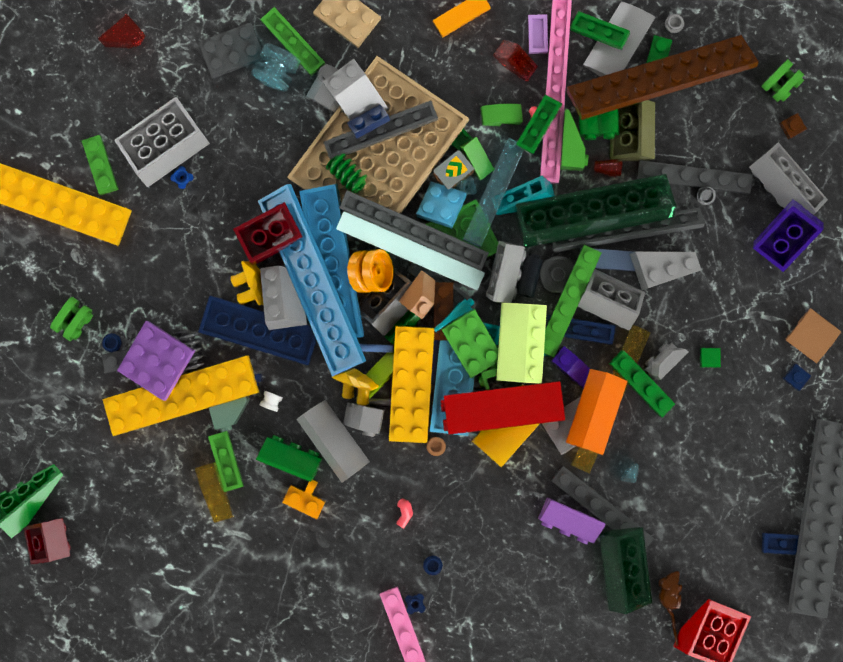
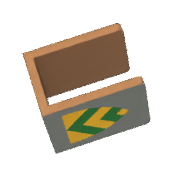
(453, 170)

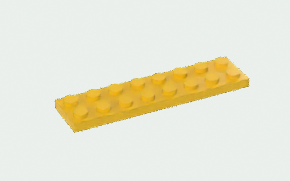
(62, 205)
(191, 394)

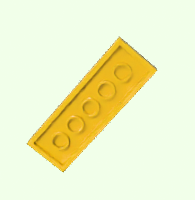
(411, 384)

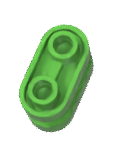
(794, 79)
(82, 317)

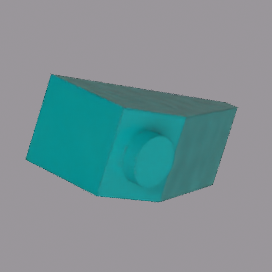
(529, 191)

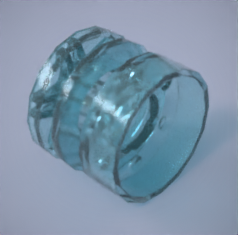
(277, 65)

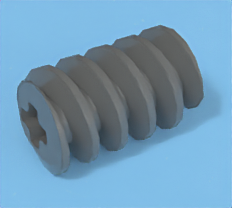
(187, 338)

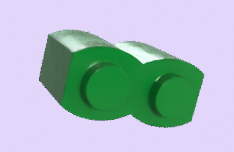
(600, 125)

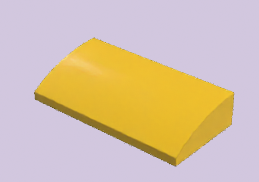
(503, 442)

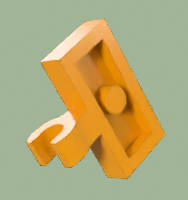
(304, 500)

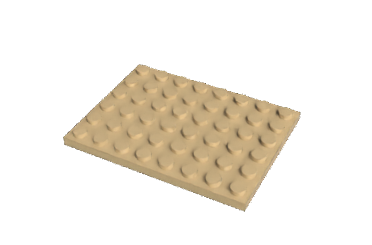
(395, 165)

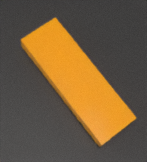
(460, 16)

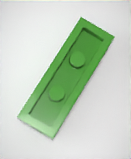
(100, 165)
(226, 461)

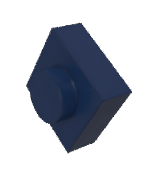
(797, 377)

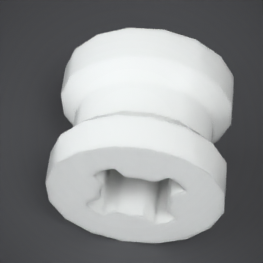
(271, 401)

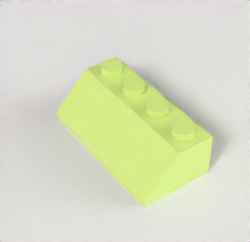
(521, 342)

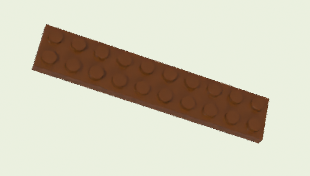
(661, 77)

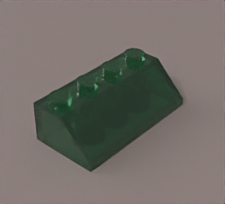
(625, 569)

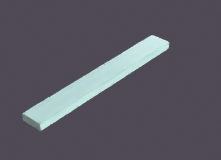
(410, 250)

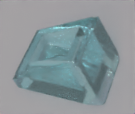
(630, 474)

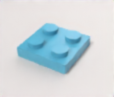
(441, 205)

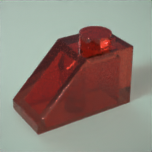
(123, 34)
(515, 60)

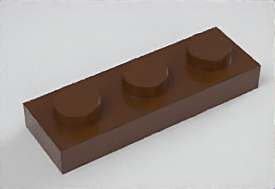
(442, 306)

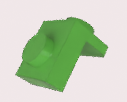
(491, 372)

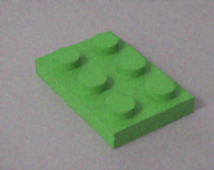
(471, 343)

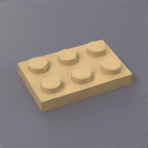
(348, 18)

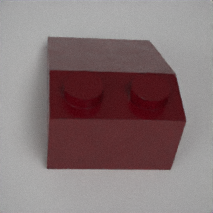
(267, 234)

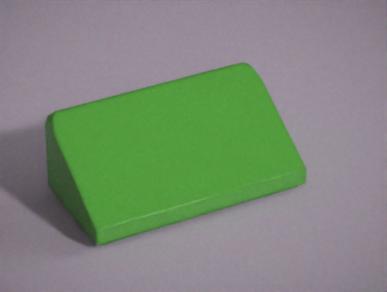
(477, 157)

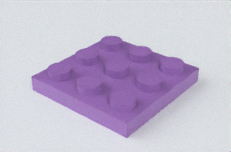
(156, 360)

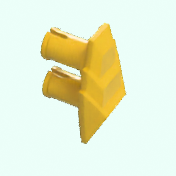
(252, 277)
(355, 378)

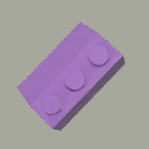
(570, 521)

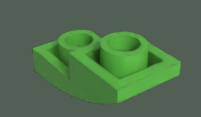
(501, 114)

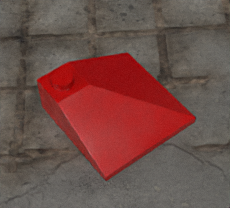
(713, 633)

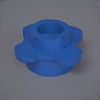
(181, 172)

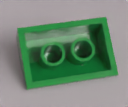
(290, 458)

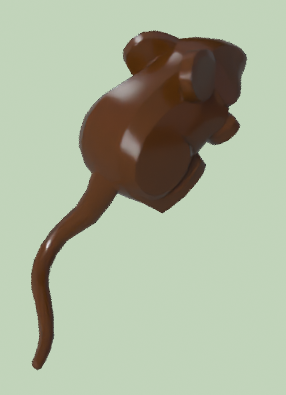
(670, 596)

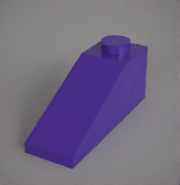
(571, 366)

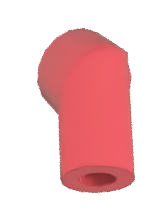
(406, 511)

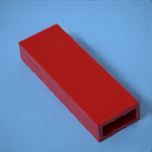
(503, 408)

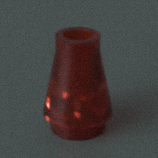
(609, 167)

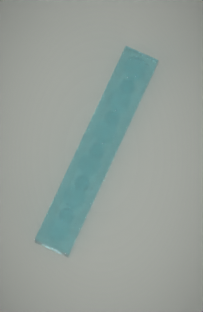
(493, 193)

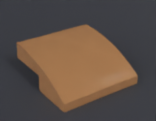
(813, 335)

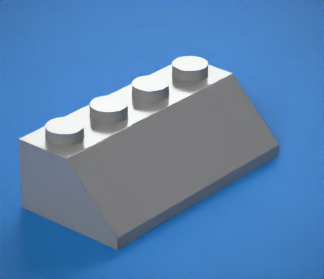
(787, 180)

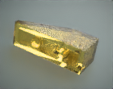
(213, 492)

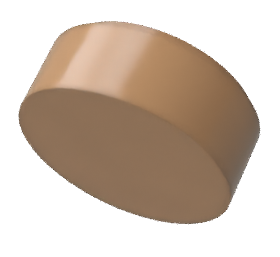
(436, 446)

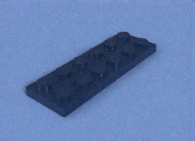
(248, 328)

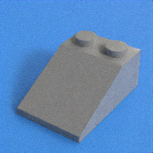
(353, 90)

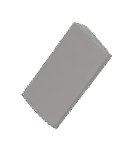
(607, 59)
(333, 440)

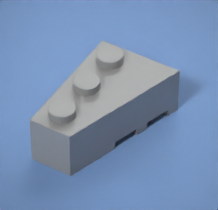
(661, 267)
(364, 418)

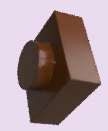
(793, 126)

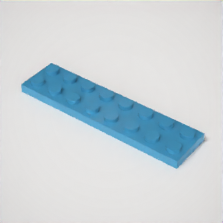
(323, 215)

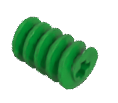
(346, 173)

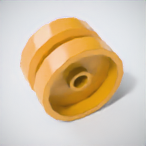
(370, 271)

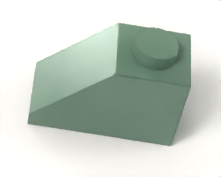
(228, 413)

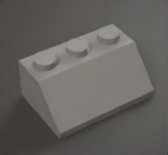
(505, 272)
(280, 299)
(612, 299)

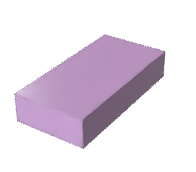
(537, 34)

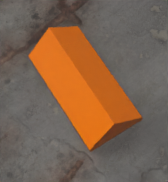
(596, 411)

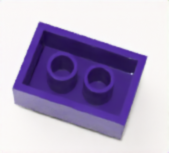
(788, 235)

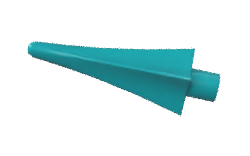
(461, 309)

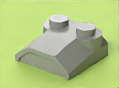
(318, 91)
(664, 361)

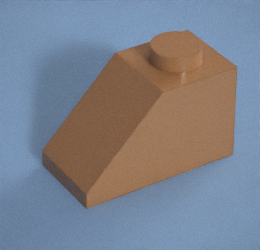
(420, 295)

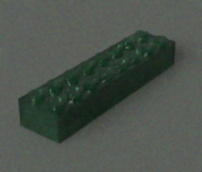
(595, 210)

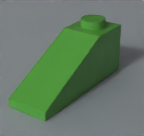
(573, 149)

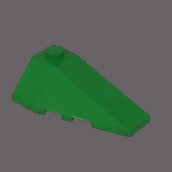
(23, 502)

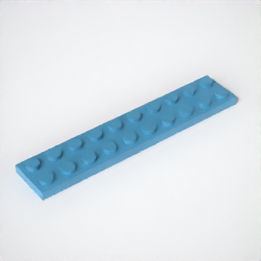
(316, 289)

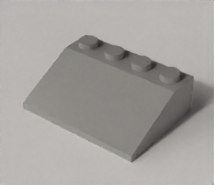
(161, 142)

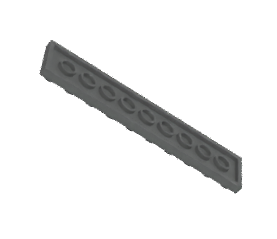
(819, 523)

